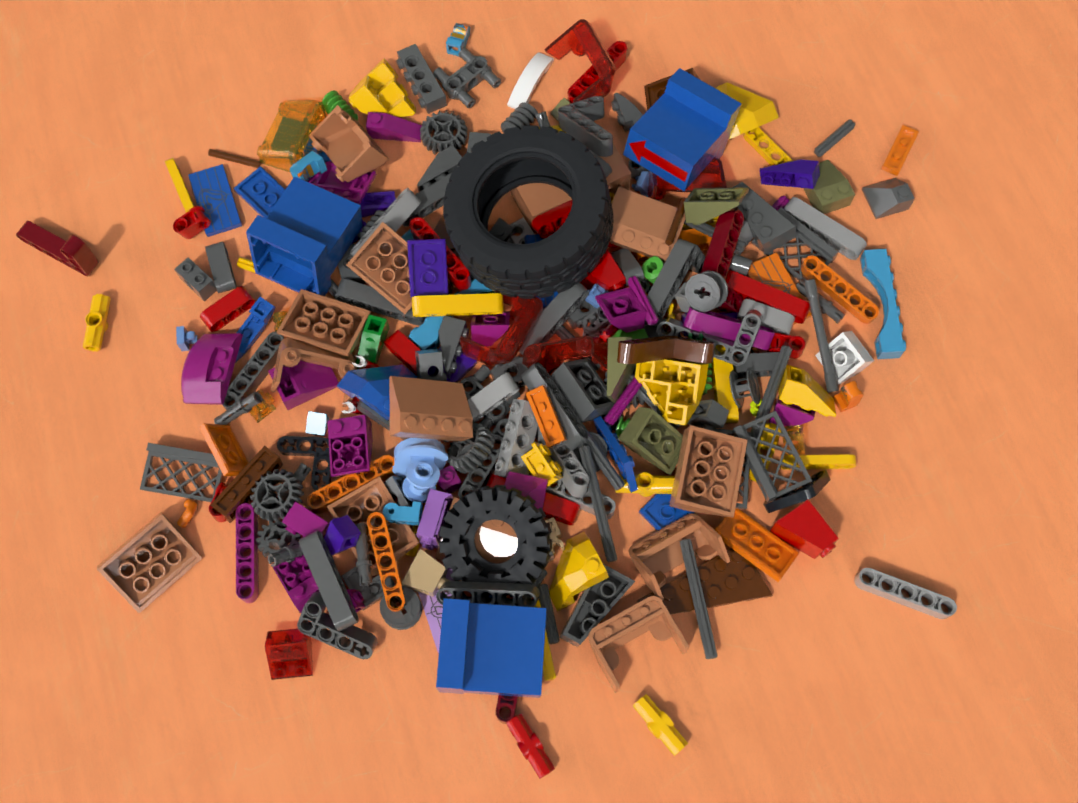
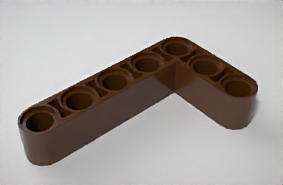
(663, 348)

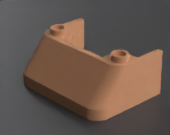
(293, 351)
(663, 552)
(629, 624)

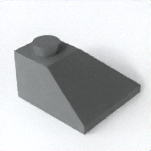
(888, 197)

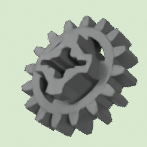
(270, 544)

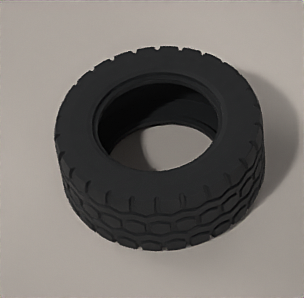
(517, 160)

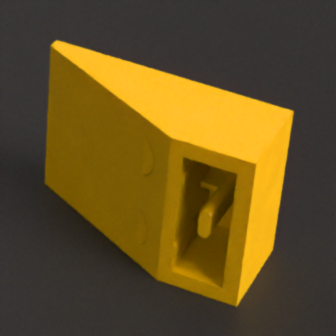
(802, 390)

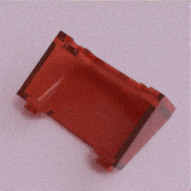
(553, 352)

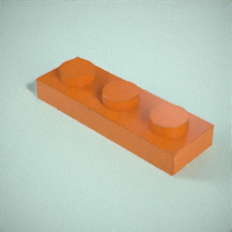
(900, 150)
(546, 416)

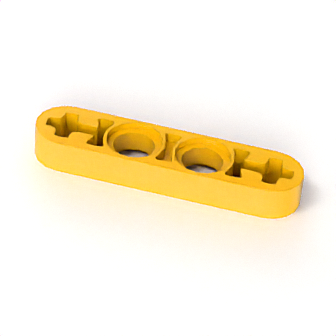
(766, 152)
(179, 184)
(822, 461)

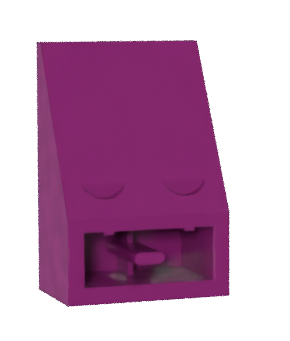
(304, 383)
(350, 445)
(297, 580)

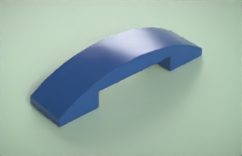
(254, 325)

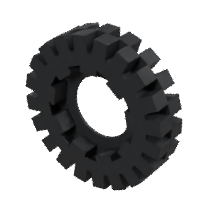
(495, 504)

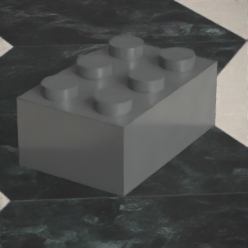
(583, 389)

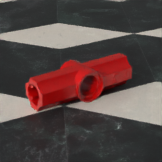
(530, 746)

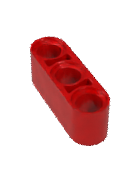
(548, 222)
(227, 308)
(403, 349)

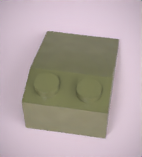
(831, 190)
(709, 203)
(617, 373)
(653, 439)

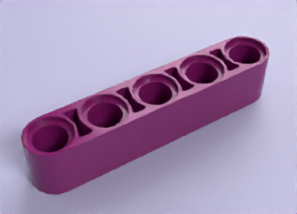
(725, 327)
(250, 561)

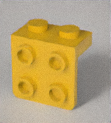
(541, 464)

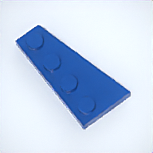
(617, 452)

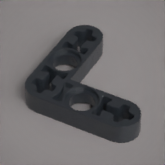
(319, 455)
(801, 494)

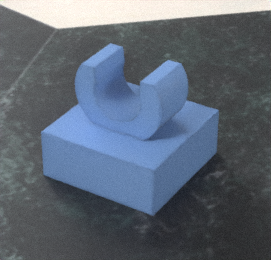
(642, 183)
(594, 291)
(185, 338)

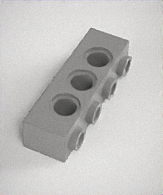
(517, 439)

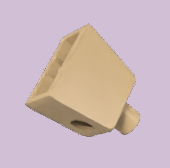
(425, 575)

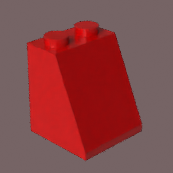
(606, 275)
(806, 531)

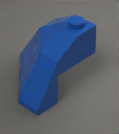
(372, 386)

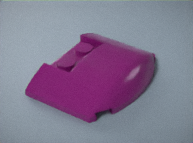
(353, 190)
(209, 368)

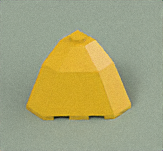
(382, 93)
(753, 112)
(673, 386)
(576, 571)

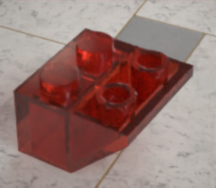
(289, 654)

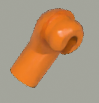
(191, 507)

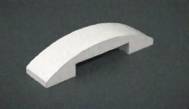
(529, 79)

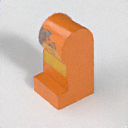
(848, 396)

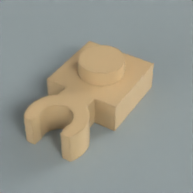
(555, 534)

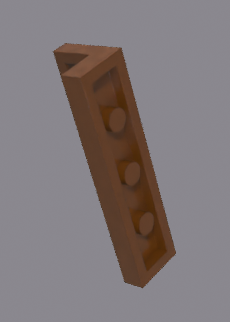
(240, 488)

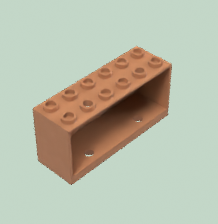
(540, 197)

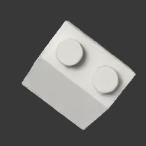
(847, 356)

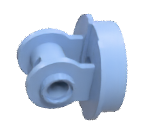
(420, 466)

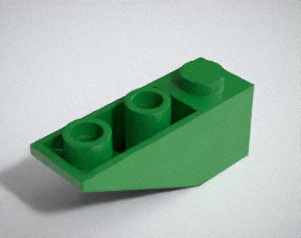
(372, 339)

